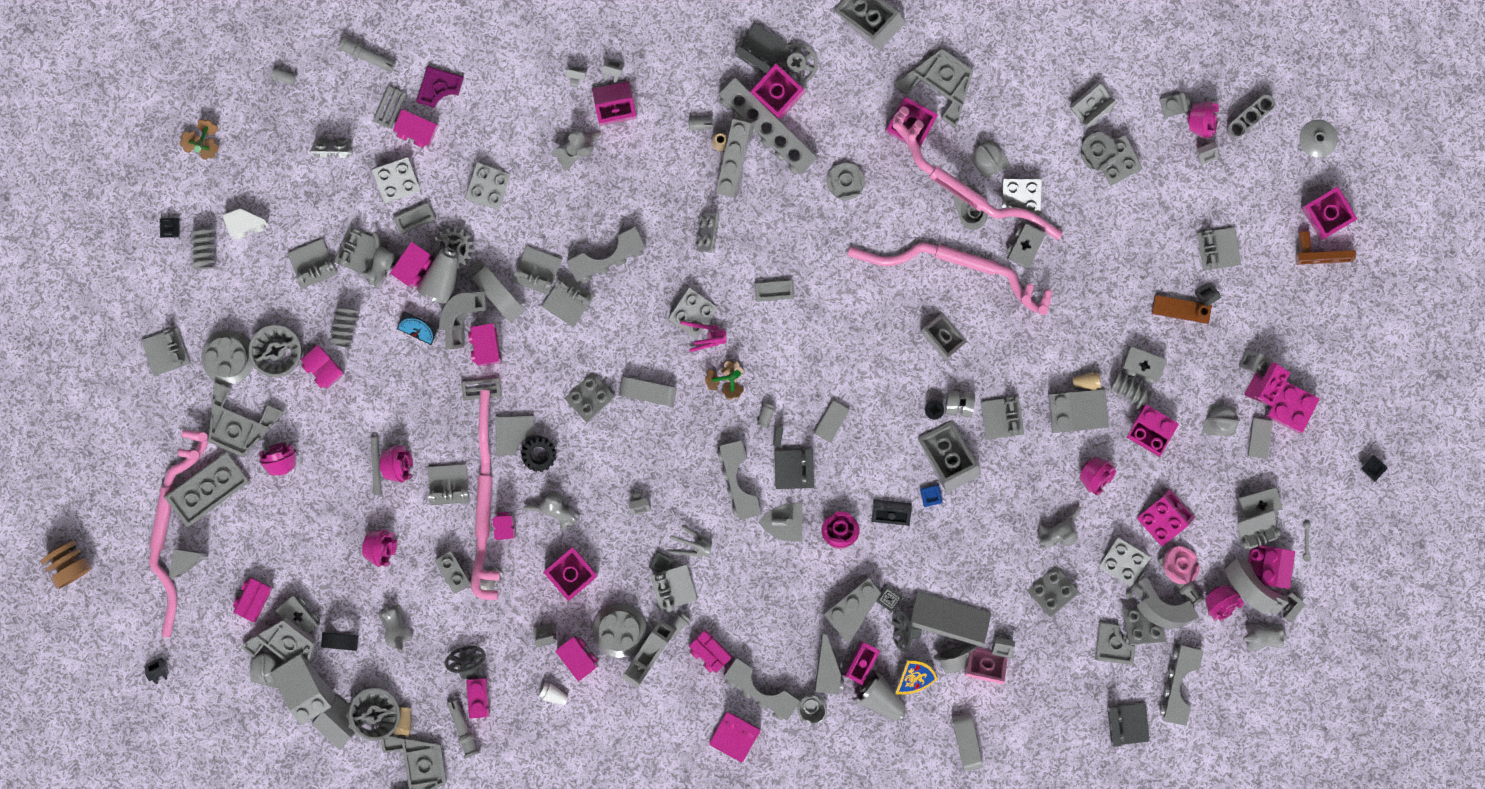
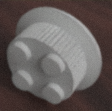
(227, 357)
(619, 630)

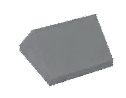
(943, 336)
(183, 561)
(334, 724)

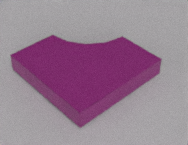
(438, 85)

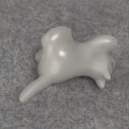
(578, 146)
(382, 262)
(554, 507)
(1064, 532)
(396, 630)
(1261, 636)

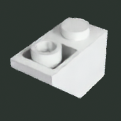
(241, 222)

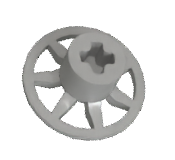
(797, 62)

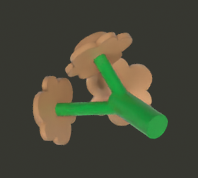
(206, 147)
(731, 373)

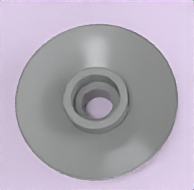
(1310, 143)

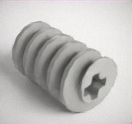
(202, 249)
(344, 327)
(1130, 390)

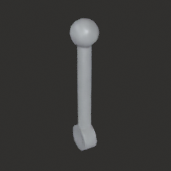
(1307, 557)
(1129, 595)

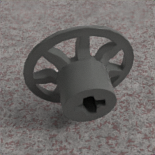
(905, 630)
(466, 663)

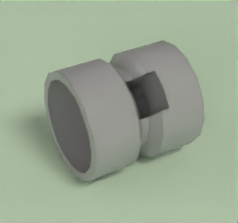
(953, 403)

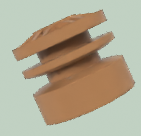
(66, 564)

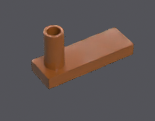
(1306, 255)
(1181, 309)

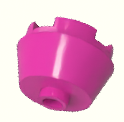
(1203, 119)
(278, 459)
(396, 464)
(1097, 474)
(840, 530)
(379, 547)
(1223, 602)

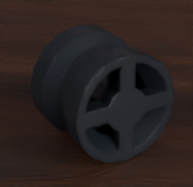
(931, 410)

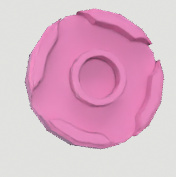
(1181, 565)

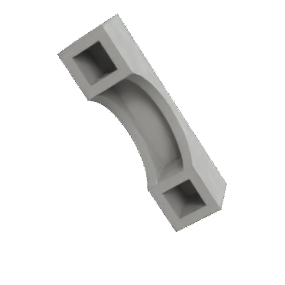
(732, 165)
(628, 245)
(745, 504)
(1186, 661)
(781, 703)

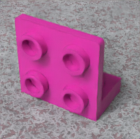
(1268, 388)
(1166, 518)
(734, 736)

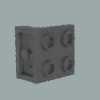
(760, 49)
(794, 469)
(1128, 724)

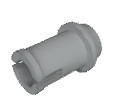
(283, 76)
(699, 124)
(766, 415)
(680, 623)

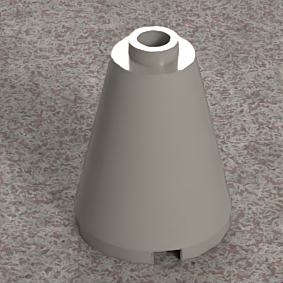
(440, 277)
(879, 697)

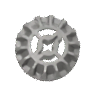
(260, 359)
(385, 706)

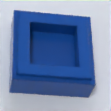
(931, 495)

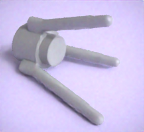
(701, 547)

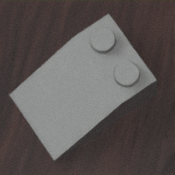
(871, 20)
(1078, 411)
(949, 457)
(828, 674)
(302, 689)

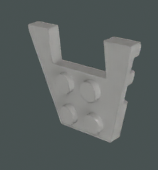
(946, 77)
(235, 431)
(284, 640)
(422, 761)

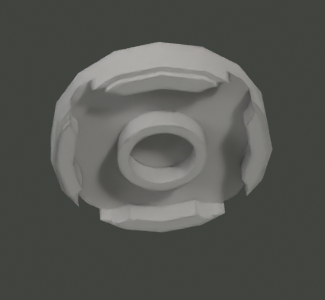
(1099, 151)
(845, 181)

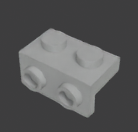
(1093, 105)

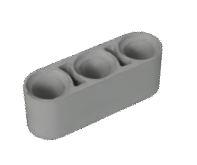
(1257, 110)
(647, 391)
(967, 742)

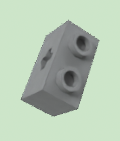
(1025, 257)
(1155, 365)
(1269, 497)
(453, 572)
(298, 605)

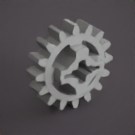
(460, 243)

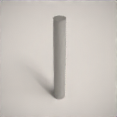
(375, 466)

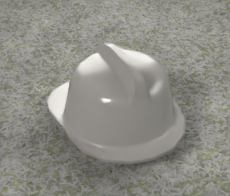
(989, 159)
(969, 216)
(1221, 420)
(955, 659)
(261, 667)

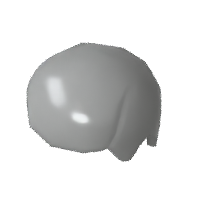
(811, 701)

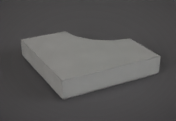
(511, 432)
(1112, 646)

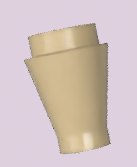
(719, 146)
(1087, 381)
(404, 725)

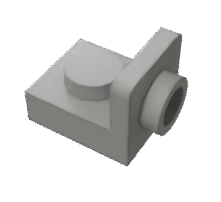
(1175, 105)
(1255, 362)
(1293, 610)
(544, 635)

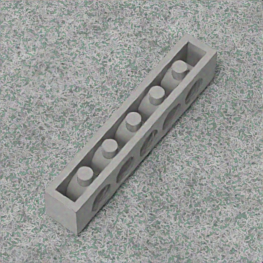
(806, 157)

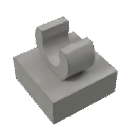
(613, 68)
(575, 74)
(1208, 152)
(639, 505)
(1003, 647)

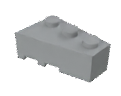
(852, 609)

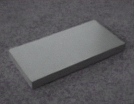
(206, 489)
(950, 619)

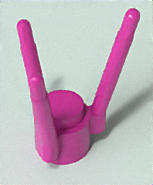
(715, 337)

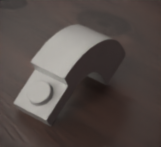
(495, 291)
(454, 314)
(1252, 589)
(1160, 612)
(648, 654)

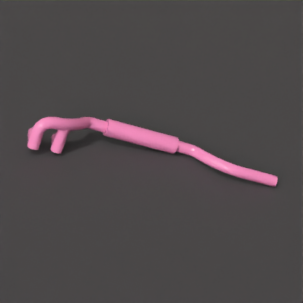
(957, 187)
(963, 259)
(483, 507)
(162, 519)

